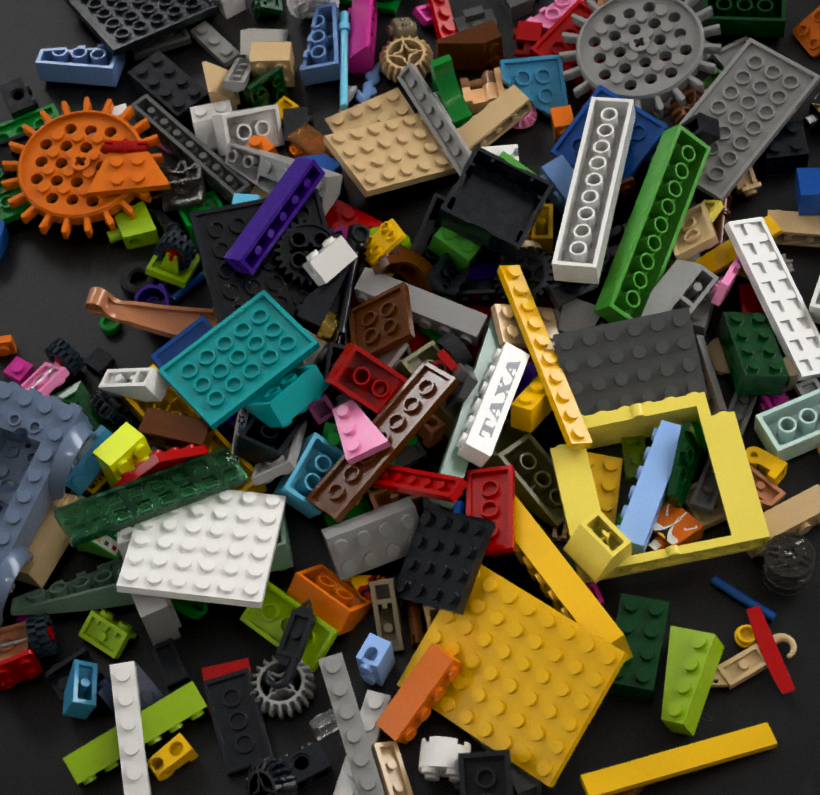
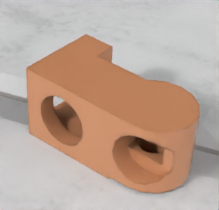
(432, 431)

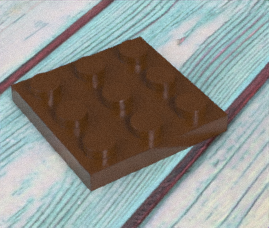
(383, 321)

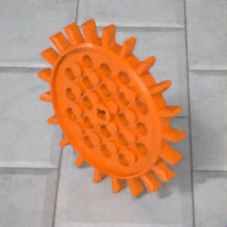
(79, 167)

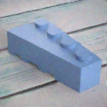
(323, 49)
(560, 173)

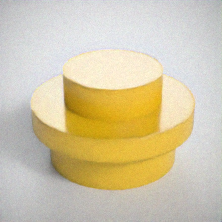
(744, 636)

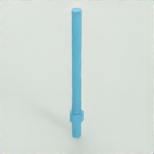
(344, 31)

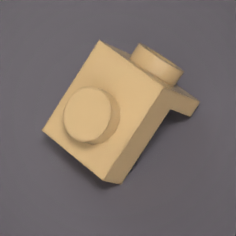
(748, 184)

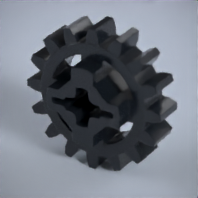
(111, 408)

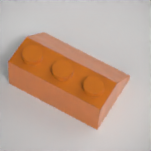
(330, 598)

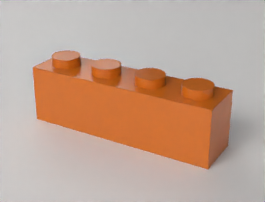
(419, 694)

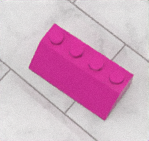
(362, 36)

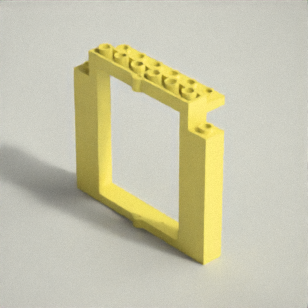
(728, 462)

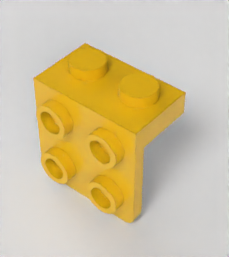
(383, 242)

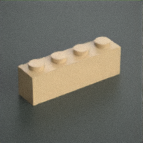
(496, 118)
(797, 229)
(793, 515)

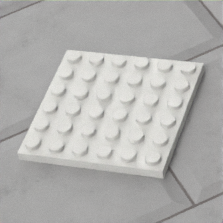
(206, 550)

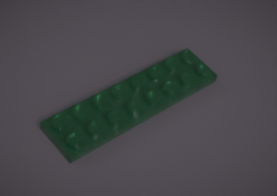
(149, 496)

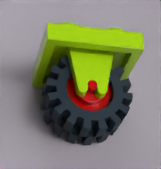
(174, 259)

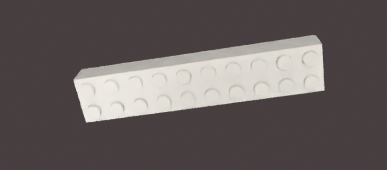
(594, 191)

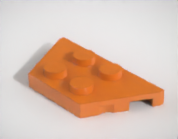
(128, 174)

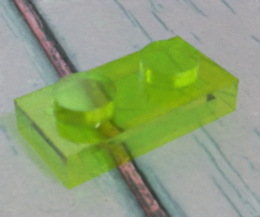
(633, 454)

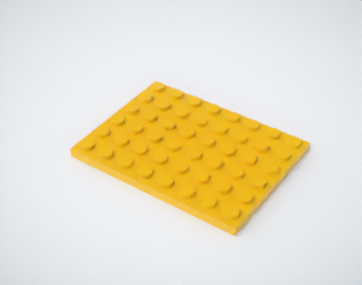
(525, 674)

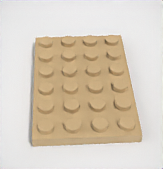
(389, 154)

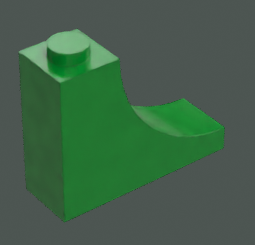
(448, 90)

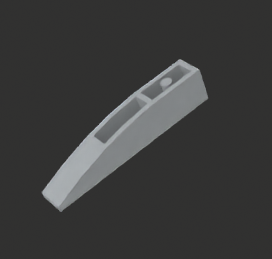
(268, 168)
(680, 287)

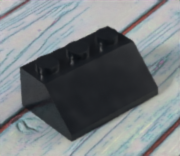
(261, 443)

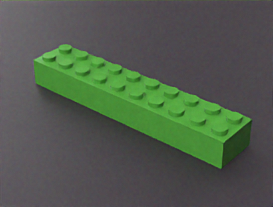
(653, 225)

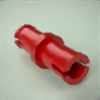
(124, 146)

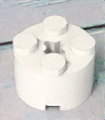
(440, 758)

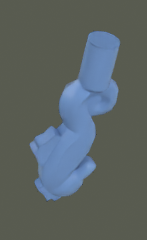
(368, 90)

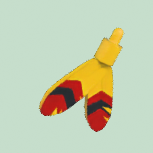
(361, 585)

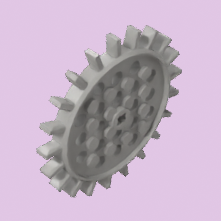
(641, 49)

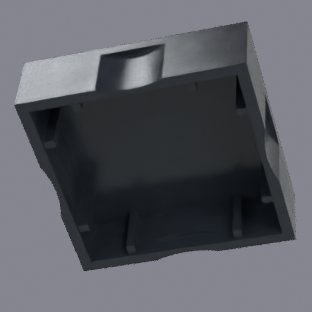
(494, 203)

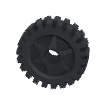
(537, 268)

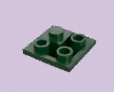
(264, 89)

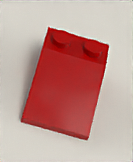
(364, 378)

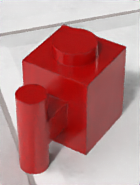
(526, 36)

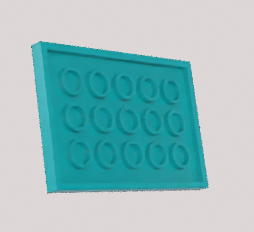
(238, 359)

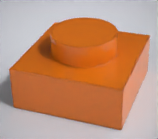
(7, 345)

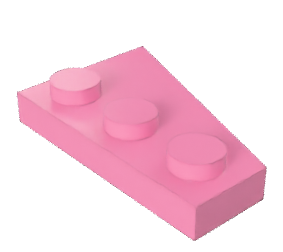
(724, 284)

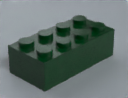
(748, 17)
(752, 353)
(644, 627)

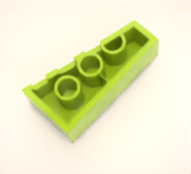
(688, 677)

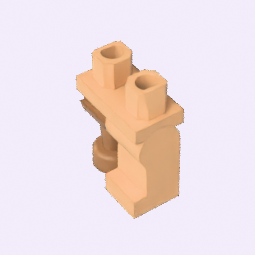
(485, 90)

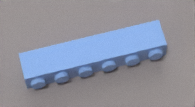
(650, 491)

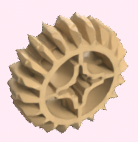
(395, 54)

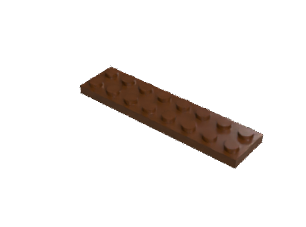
(398, 423)

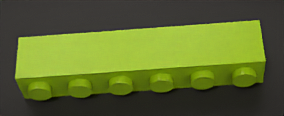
(156, 719)

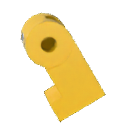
(767, 464)
(171, 757)

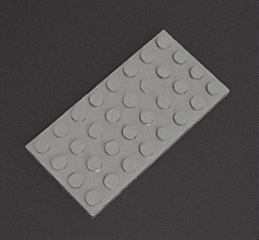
(752, 104)

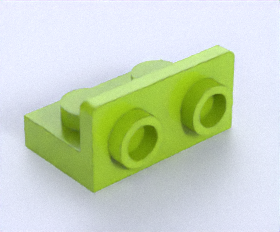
(106, 632)

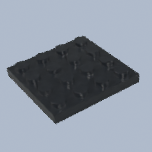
(444, 560)

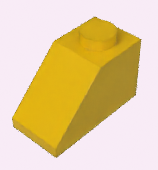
(543, 229)

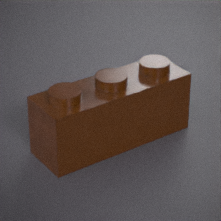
(174, 430)

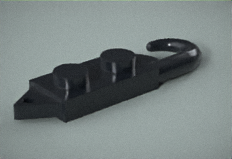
(293, 643)

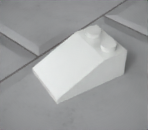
(242, 124)

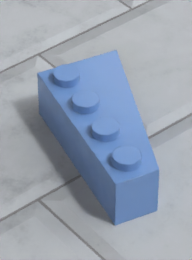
(80, 65)

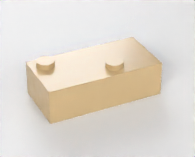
(46, 547)

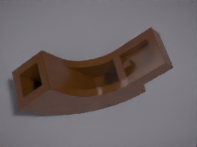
(406, 264)

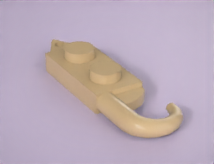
(747, 663)

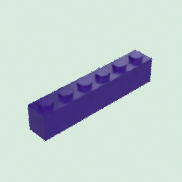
(274, 215)

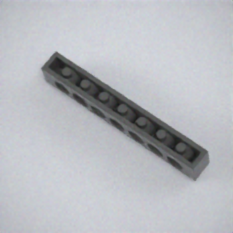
(189, 148)

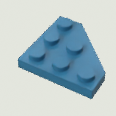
(538, 78)

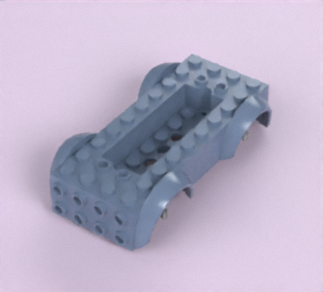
(36, 453)

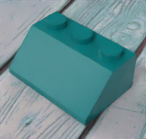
(288, 396)

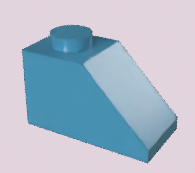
(80, 690)

